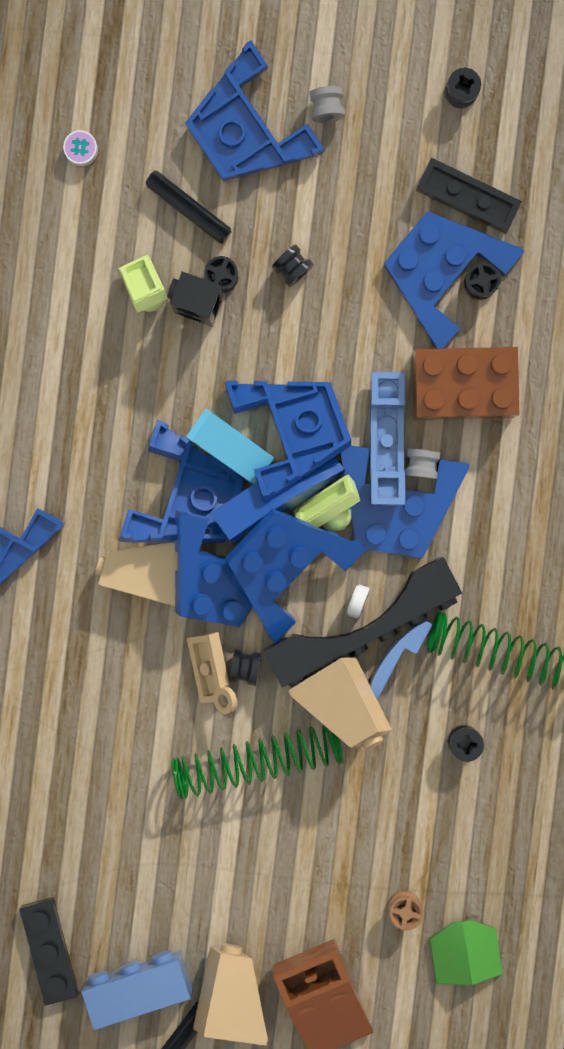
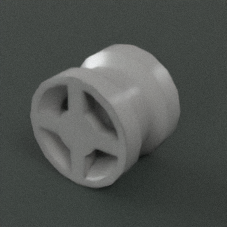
(327, 104)
(422, 464)

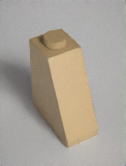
(141, 571)
(344, 703)
(230, 998)

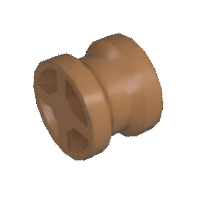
(405, 918)

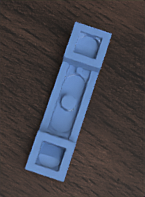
(387, 439)
(409, 639)

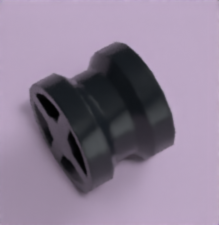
(459, 94)
(292, 265)
(218, 266)
(488, 279)
(245, 667)
(461, 738)

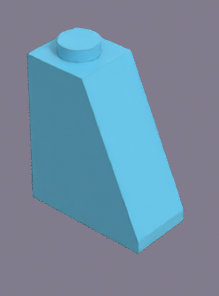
(228, 446)

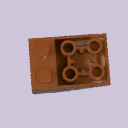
(321, 997)

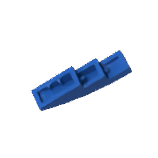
(248, 508)

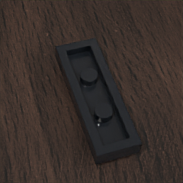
(468, 195)
(49, 951)

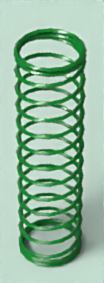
(441, 621)
(181, 780)

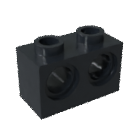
(195, 298)

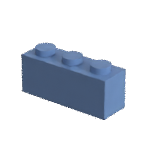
(136, 989)

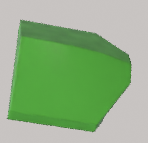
(465, 953)

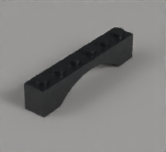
(424, 590)

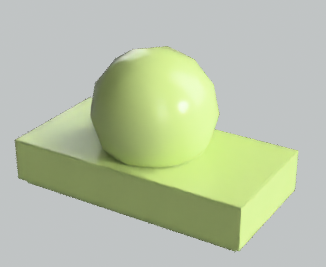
(143, 284)
(330, 506)

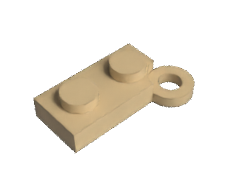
(211, 671)

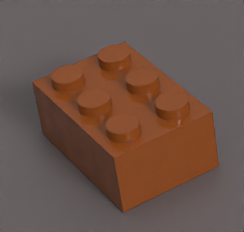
(465, 383)

